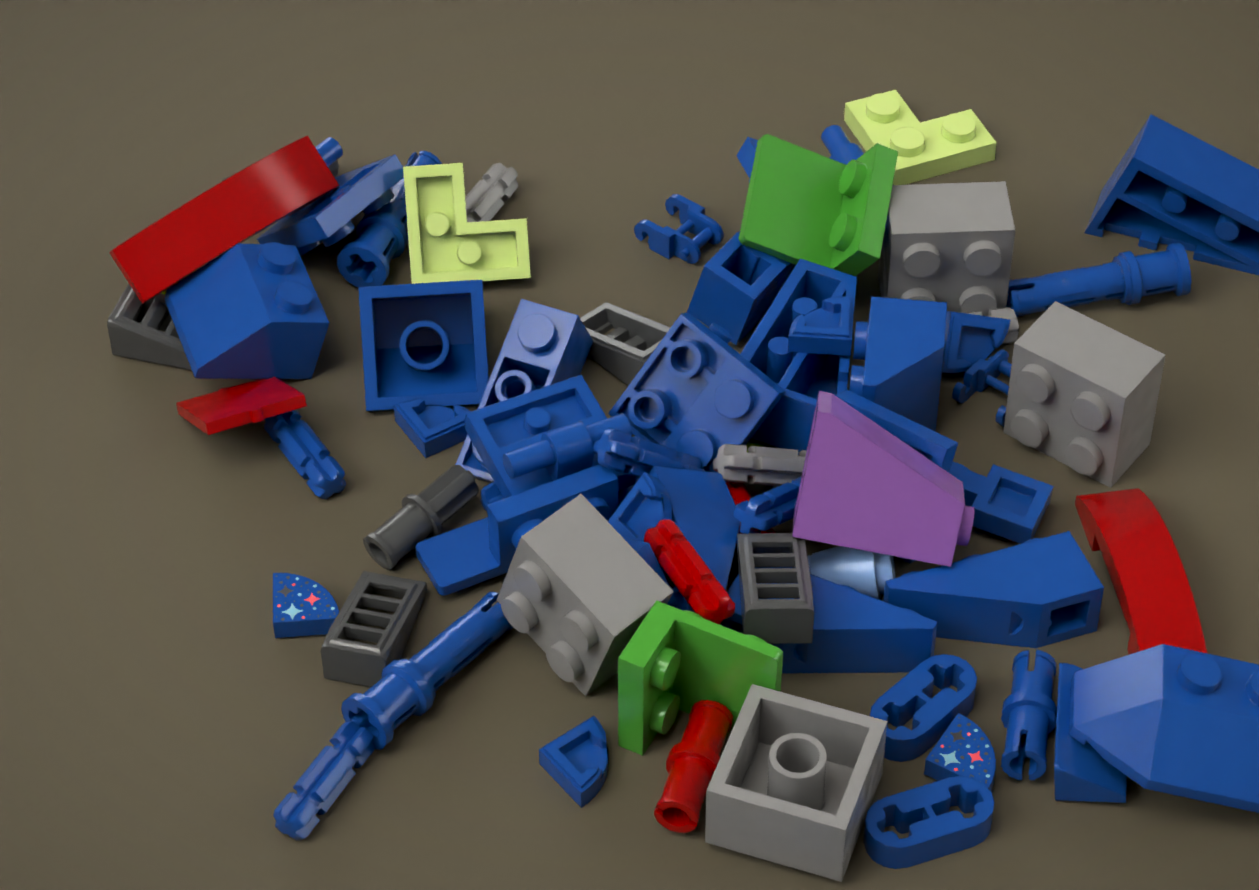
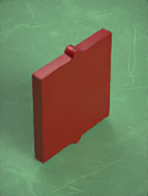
(240, 405)

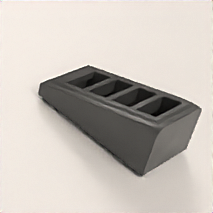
(136, 332)
(626, 347)
(775, 619)
(363, 662)

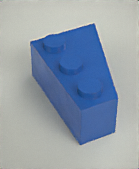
(1186, 193)
(796, 372)

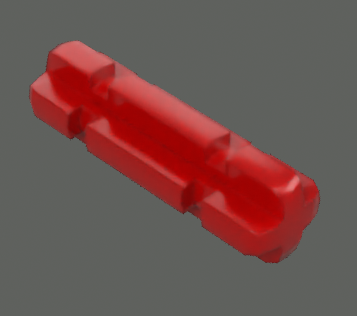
(689, 572)

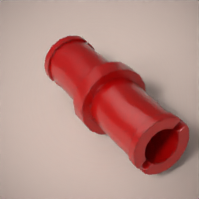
(692, 766)

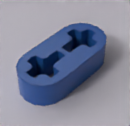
(931, 716)
(930, 825)

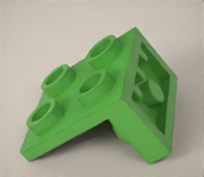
(817, 206)
(684, 660)

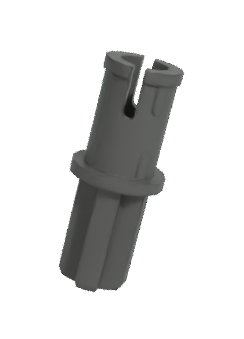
(421, 516)

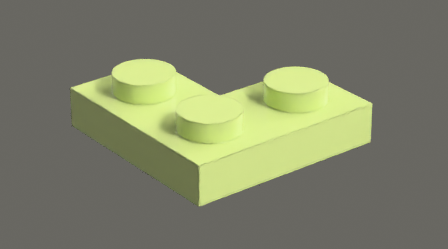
(923, 147)
(449, 247)

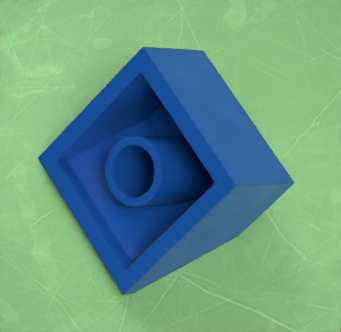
(250, 315)
(423, 343)

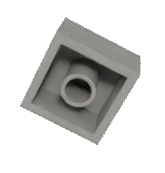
(948, 245)
(1083, 393)
(579, 593)
(795, 782)

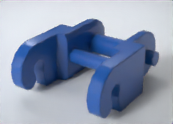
(674, 242)
(984, 374)

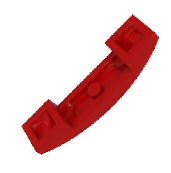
(223, 218)
(1142, 569)

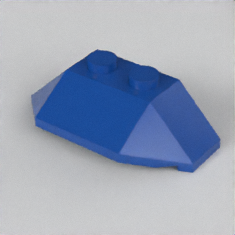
(1174, 722)

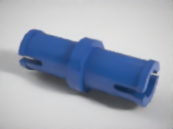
(1029, 715)

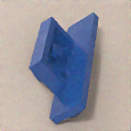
(488, 545)

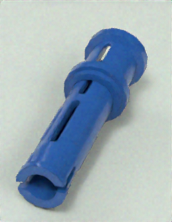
(380, 236)
(1124, 278)
(411, 684)

